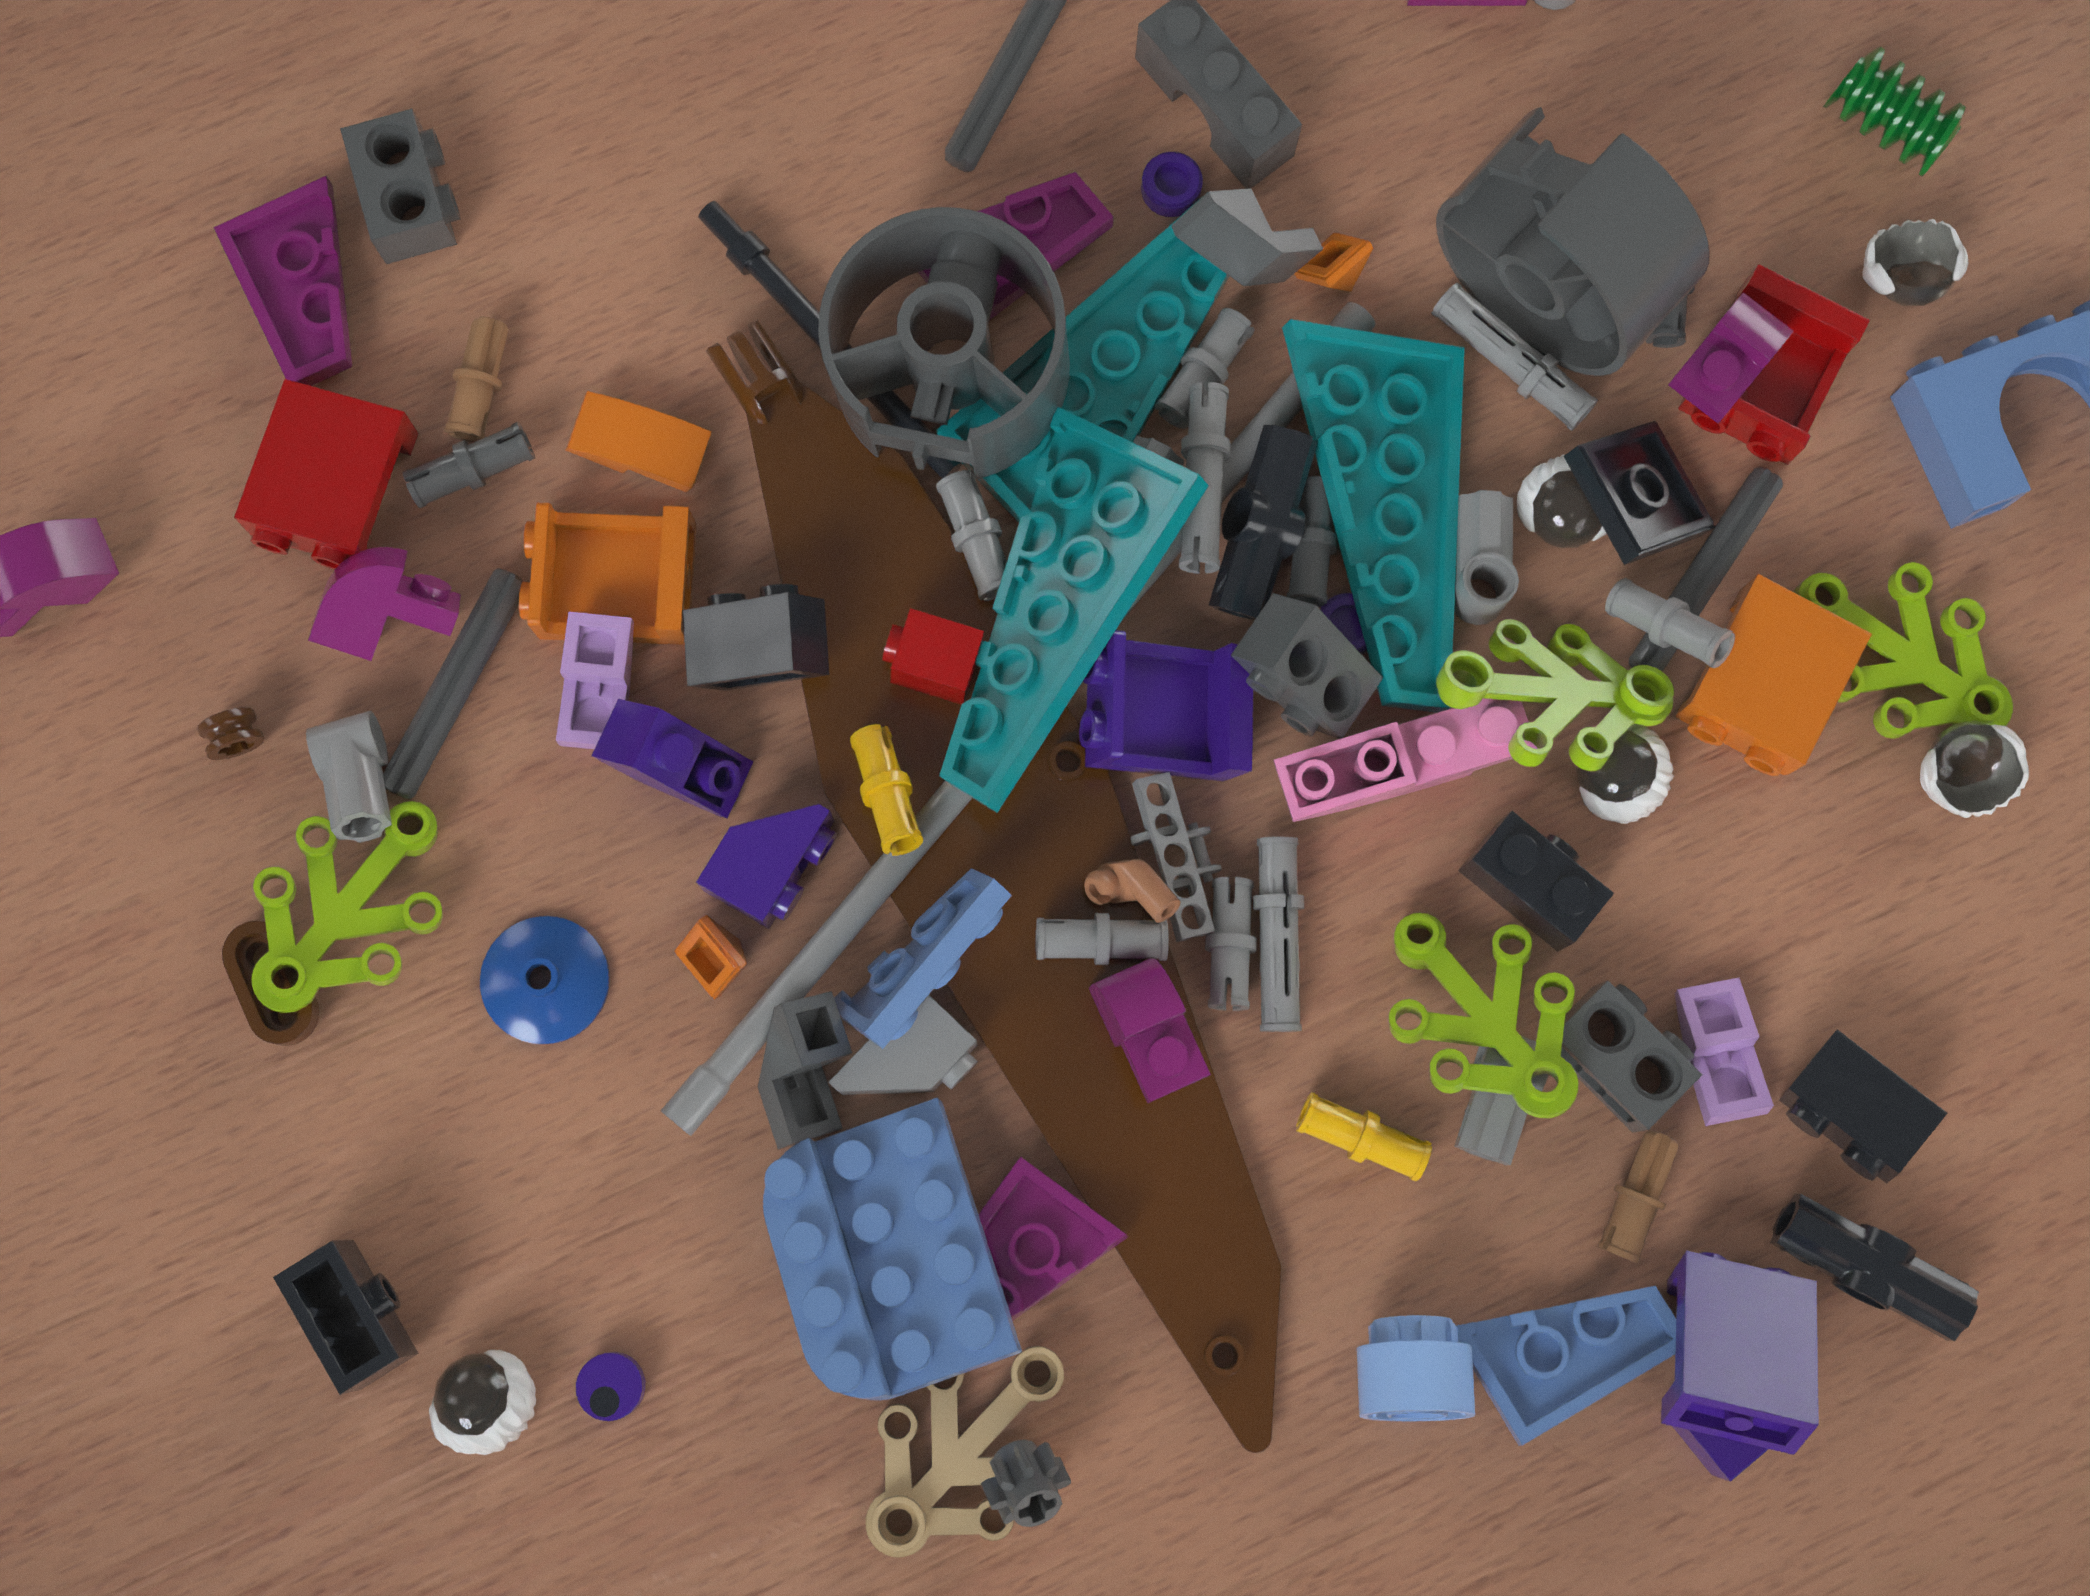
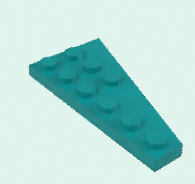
(1120, 354)
(1391, 478)
(1069, 580)

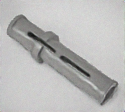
(1514, 356)
(1205, 454)
(1279, 934)

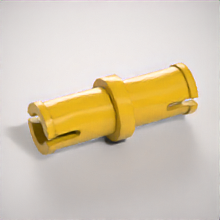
(886, 790)
(1364, 1136)

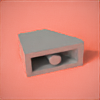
(918, 1062)

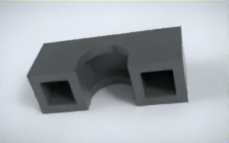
(1246, 118)

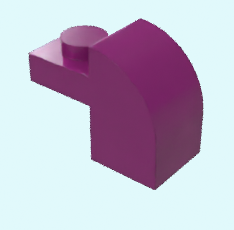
(1730, 357)
(51, 567)
(370, 589)
(1149, 1024)

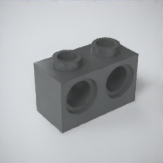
(393, 189)
(1306, 667)
(1611, 1069)

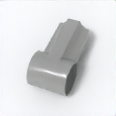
(1484, 554)
(349, 763)
(1494, 1119)

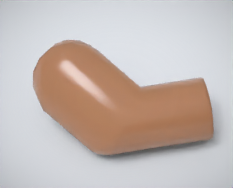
(1132, 882)

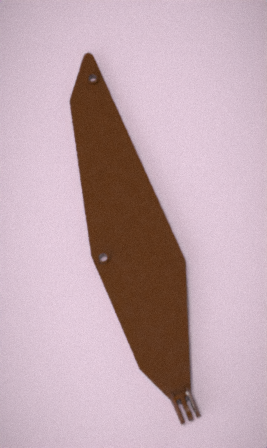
(1156, 1170)

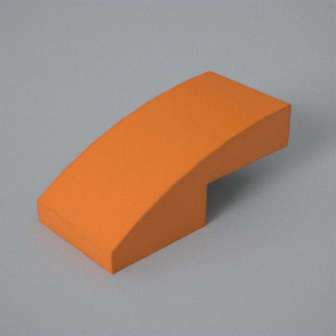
(638, 440)

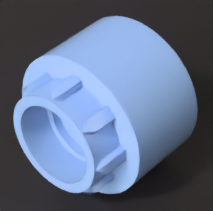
(1415, 1371)

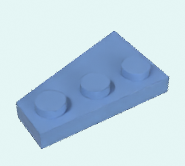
(908, 974)
(1567, 1356)

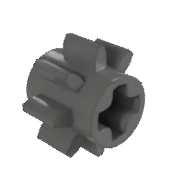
(1026, 1483)

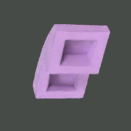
(595, 675)
(1722, 1037)

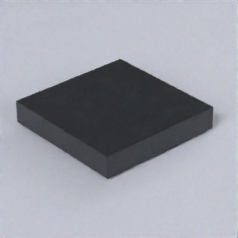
(1639, 491)

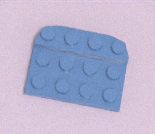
(886, 1257)

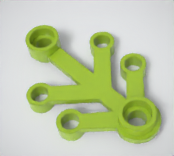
(1916, 658)
(1635, 695)
(340, 914)
(1489, 1021)

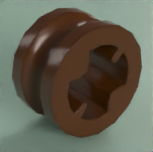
(230, 733)

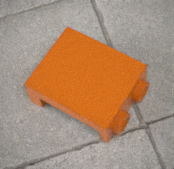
(610, 568)
(1777, 680)

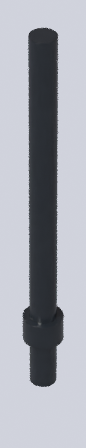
(752, 258)

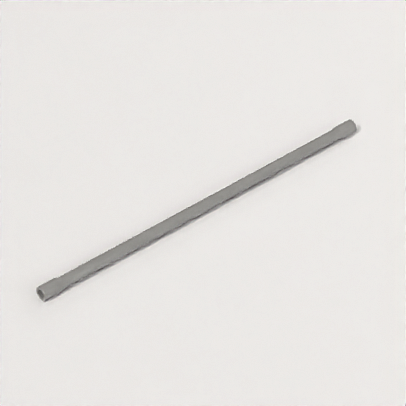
(713, 1079)

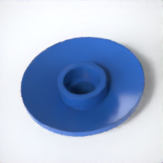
(570, 999)

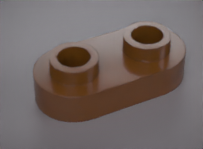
(239, 965)

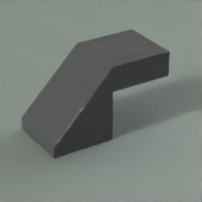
(1237, 239)
(792, 1078)

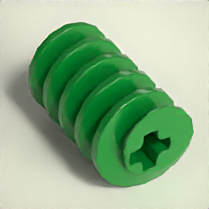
(1898, 109)

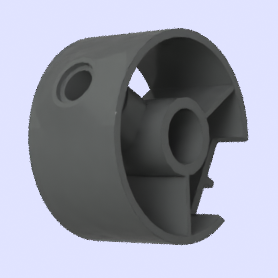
(1574, 249)
(964, 258)

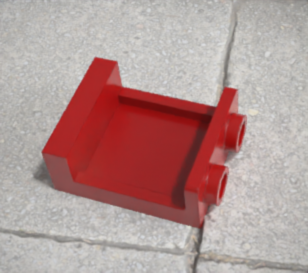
(1790, 389)
(322, 473)

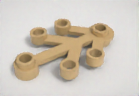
(953, 1460)

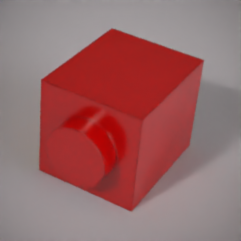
(933, 655)

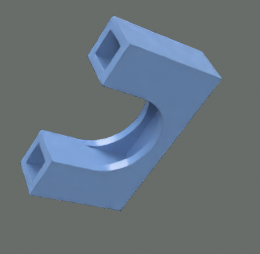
(1956, 413)

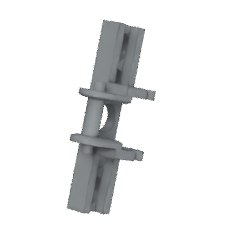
(1176, 834)

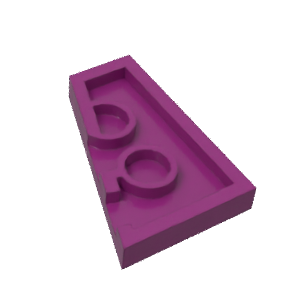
(1057, 218)
(294, 279)
(1041, 1236)

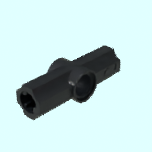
(1263, 522)
(1875, 1267)

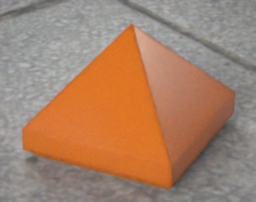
(1338, 263)
(712, 955)

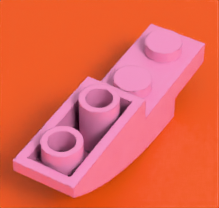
(1398, 758)

